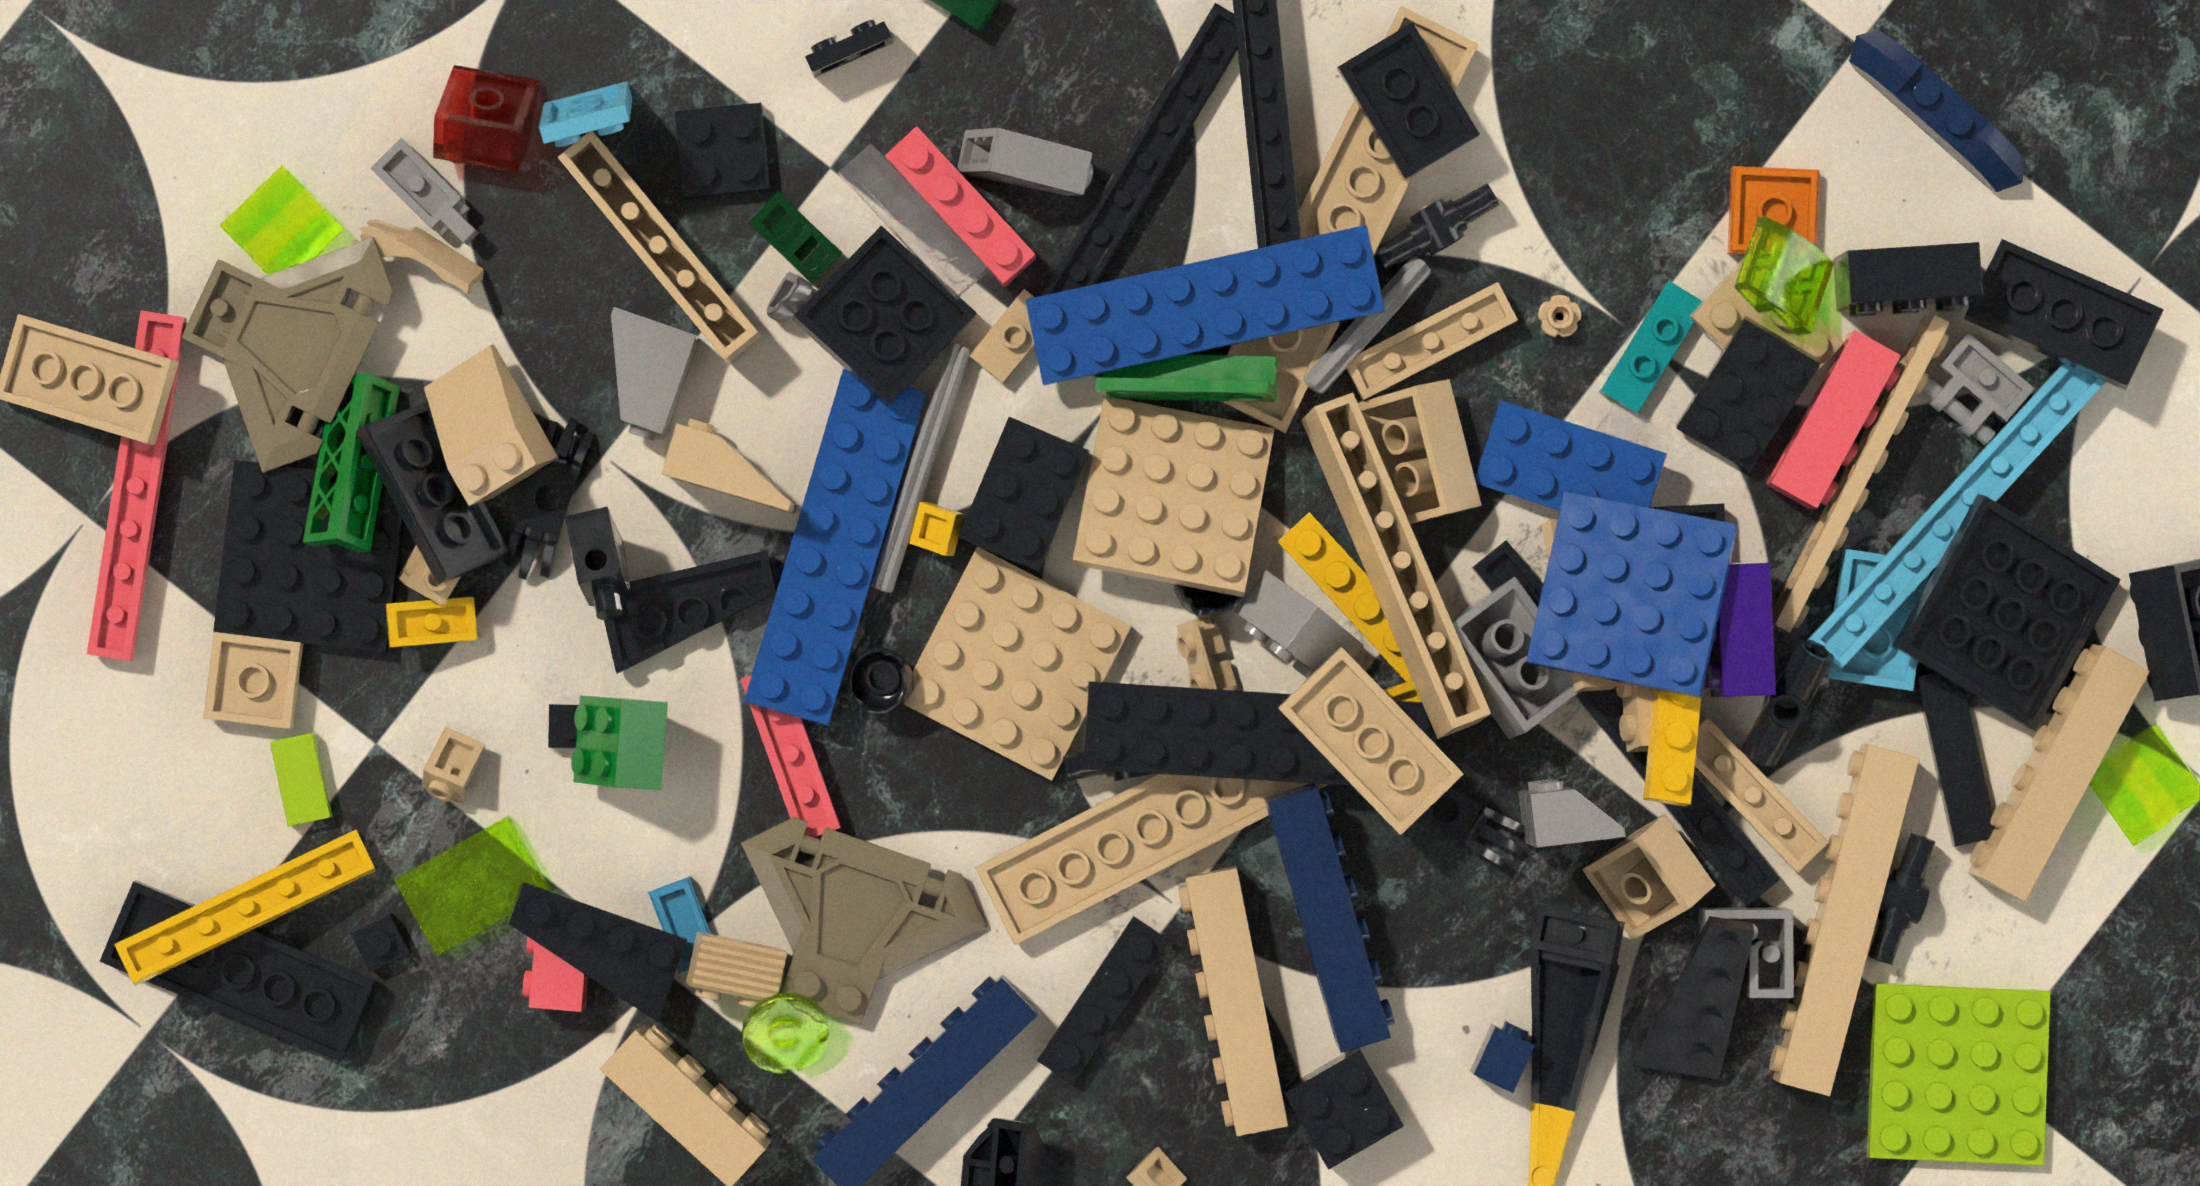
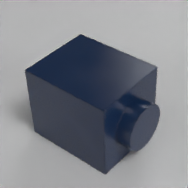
(1503, 1056)

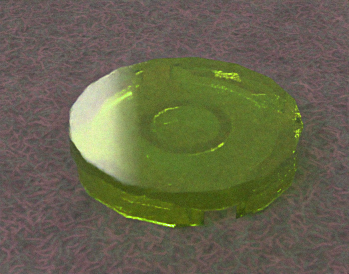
(785, 1032)

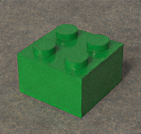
(619, 742)

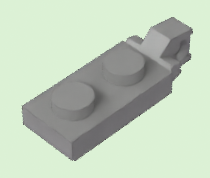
(424, 191)

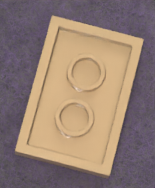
(1726, 308)

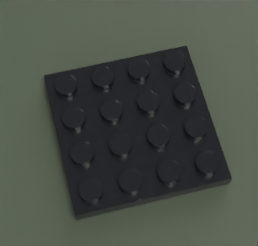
(298, 591)
(2006, 612)

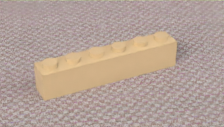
(659, 246)
(2057, 771)
(1235, 1001)

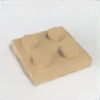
(253, 680)

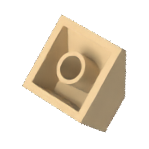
(1649, 877)

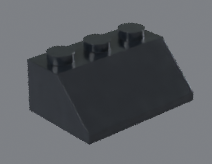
(2169, 627)

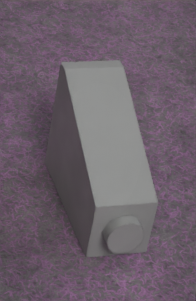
(1025, 161)
(650, 370)

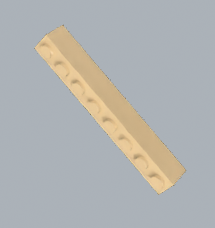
(1395, 566)
(1844, 919)

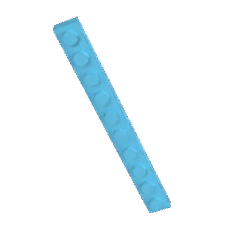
(1931, 534)

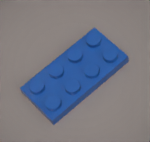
(1544, 456)

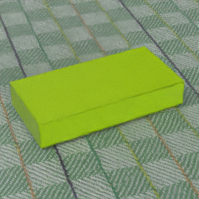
(301, 779)

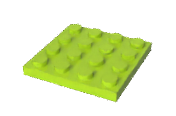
(1958, 1074)

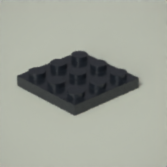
(883, 316)

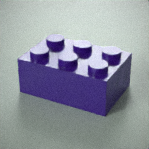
(1743, 639)

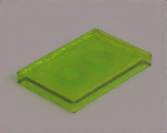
(469, 885)

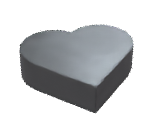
(788, 297)

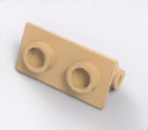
(1197, 643)

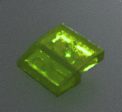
(281, 223)
(1784, 275)
(2145, 784)

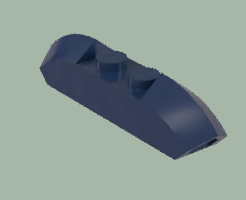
(1937, 110)

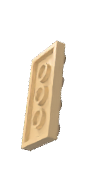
(87, 379)
(1370, 740)

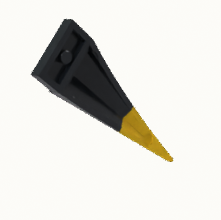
(1570, 991)

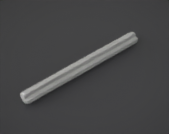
(920, 467)

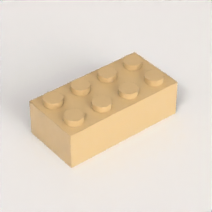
(687, 1104)

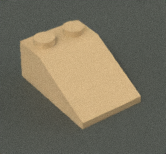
(486, 427)
(712, 463)

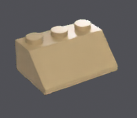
(1423, 450)

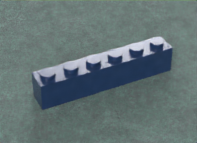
(1328, 918)
(925, 1084)

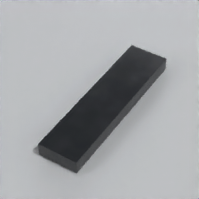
(1956, 759)

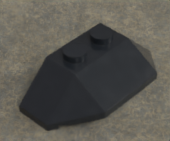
(1007, 1156)

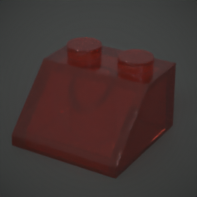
(485, 119)

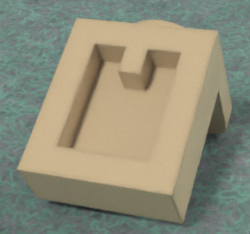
(419, 578)
(451, 766)

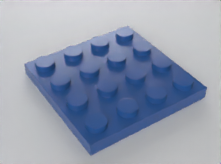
(1632, 594)

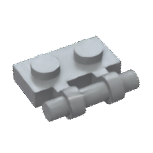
(1985, 379)

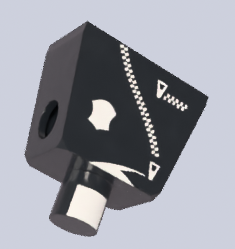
(599, 561)

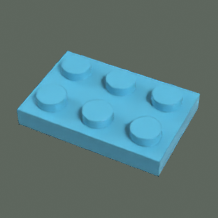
(585, 112)
(1877, 660)

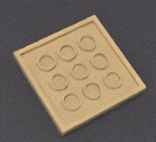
(1173, 496)
(1014, 663)

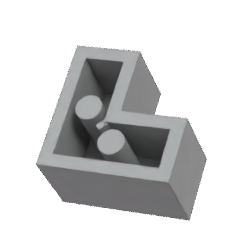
(1294, 625)
(1770, 958)

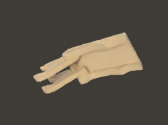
(425, 248)

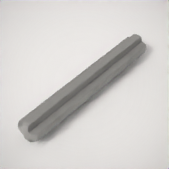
(1365, 328)

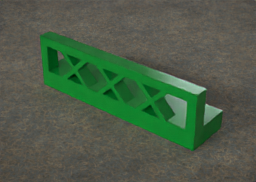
(1195, 379)
(358, 486)

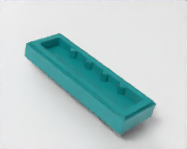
(1651, 347)

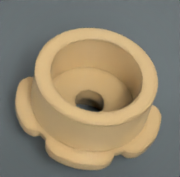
(1550, 324)

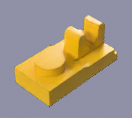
(430, 622)

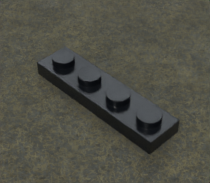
(1103, 1000)

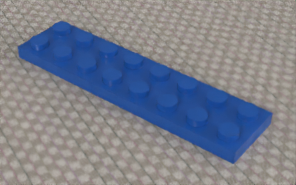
(1205, 305)
(834, 552)

